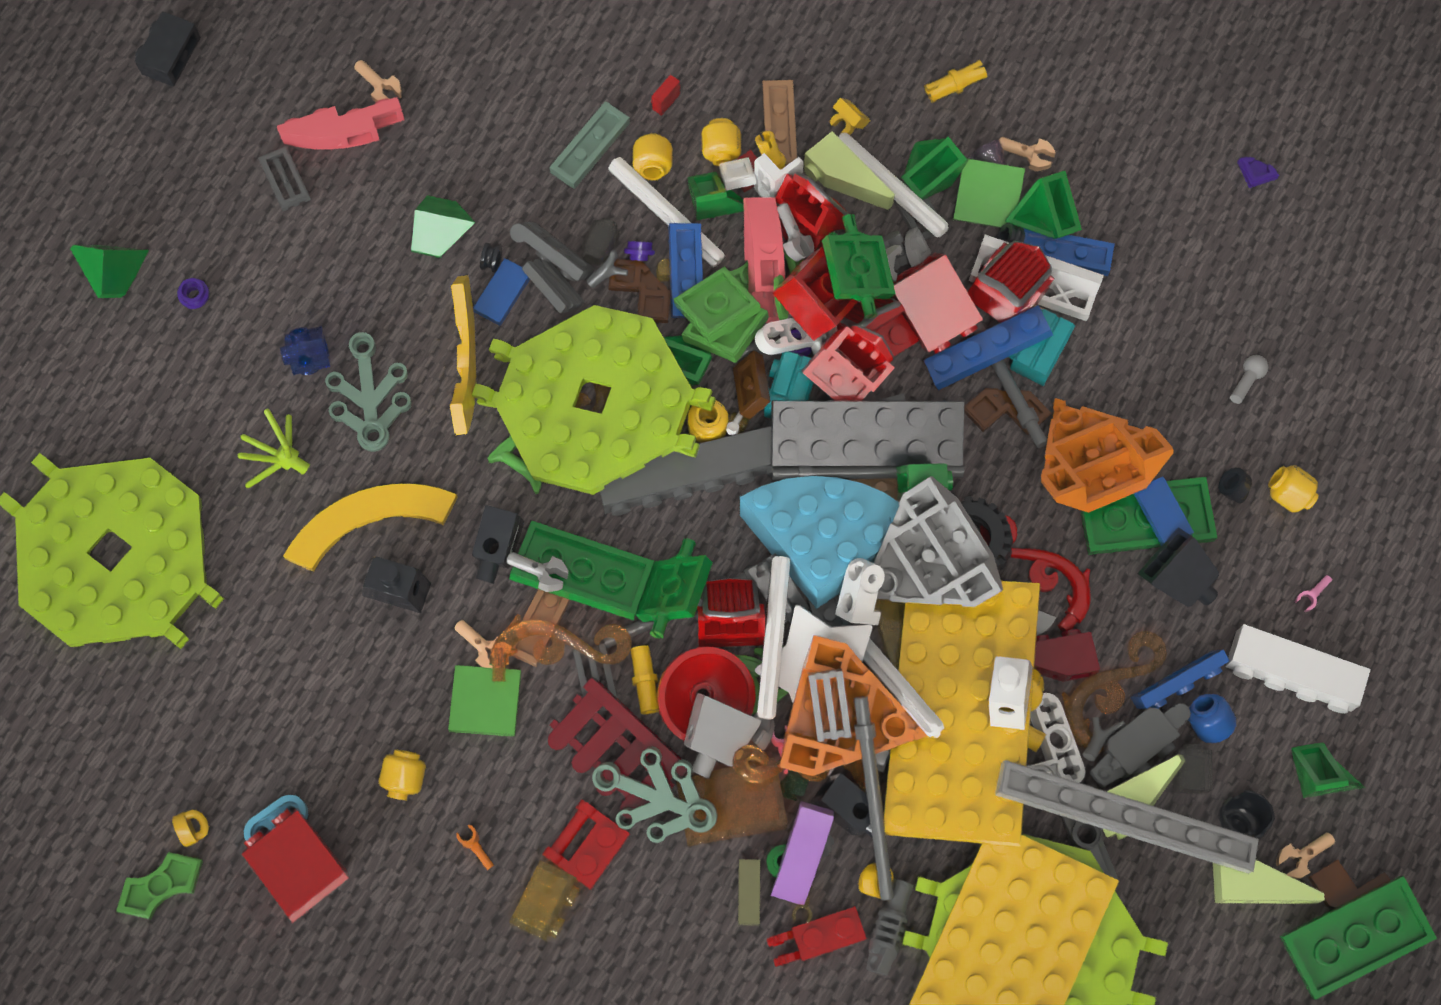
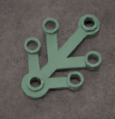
(368, 397)
(660, 798)

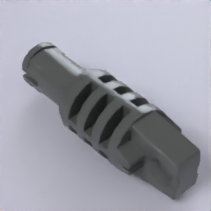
(889, 928)

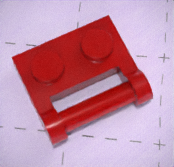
(595, 851)

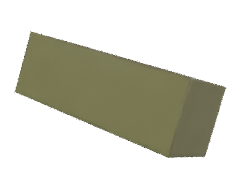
(749, 893)

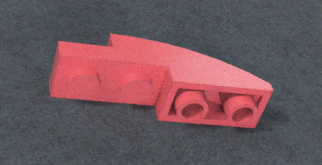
(329, 131)
(763, 251)

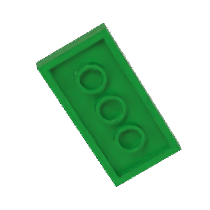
(1125, 527)
(596, 572)
(1358, 937)

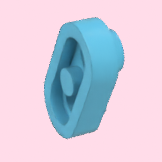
(264, 818)

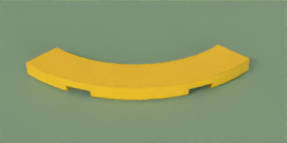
(463, 402)
(364, 508)

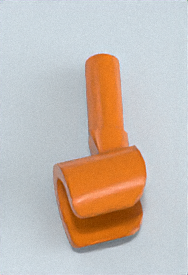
(474, 845)

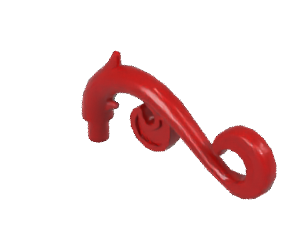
(1043, 559)

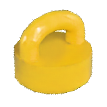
(185, 829)
(868, 881)

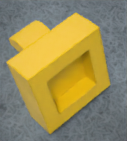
(850, 114)

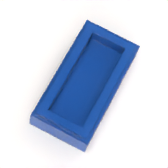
(501, 292)
(1162, 510)

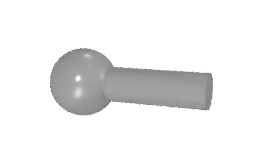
(1254, 368)

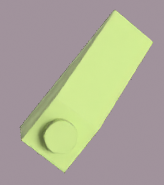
(844, 172)
(1148, 785)
(1261, 886)

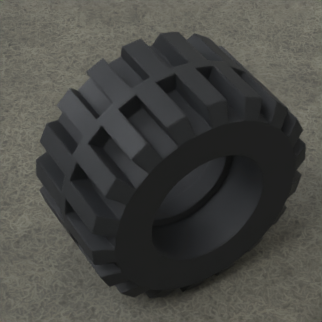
(997, 525)

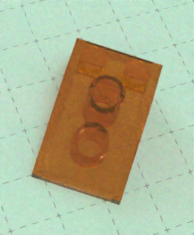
(740, 805)

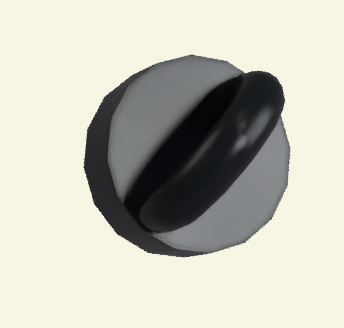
(1235, 484)

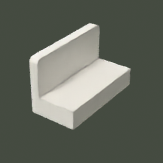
(770, 177)

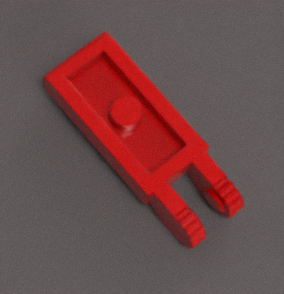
(820, 936)

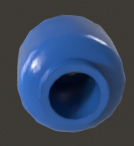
(1212, 718)

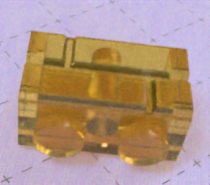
(545, 901)

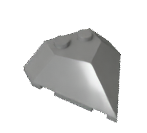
(936, 552)

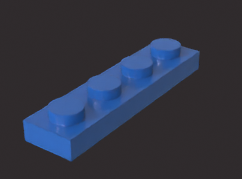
(988, 347)

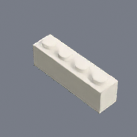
(1297, 668)

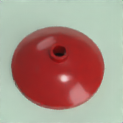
(709, 668)

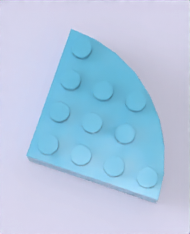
(819, 527)

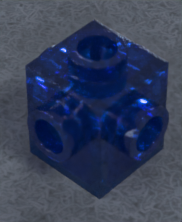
(305, 350)

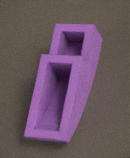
(803, 853)

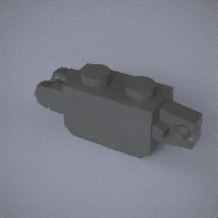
(1139, 742)

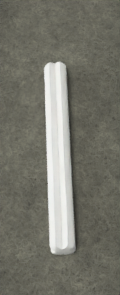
(903, 195)
(660, 205)
(773, 637)
(902, 691)

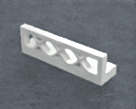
(1069, 281)

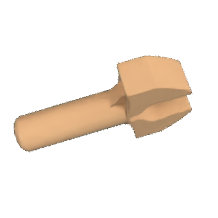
(377, 82)
(1030, 152)
(476, 641)
(1304, 854)

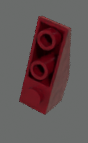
(1067, 656)

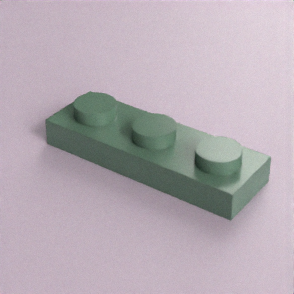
(589, 145)

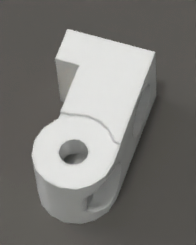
(860, 592)

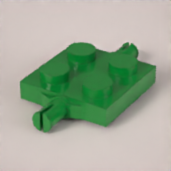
(858, 266)
(674, 588)

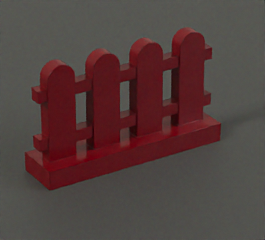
(609, 733)

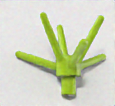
(283, 457)

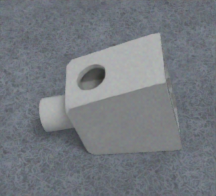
(717, 733)

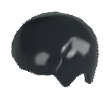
(1253, 812)

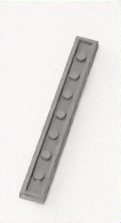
(1126, 816)

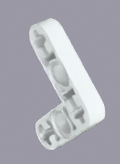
(787, 341)
(1052, 764)

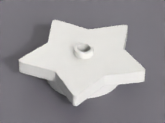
(801, 631)

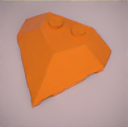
(1099, 457)
(801, 747)

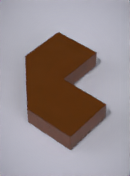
(653, 295)
(994, 403)
(1339, 887)

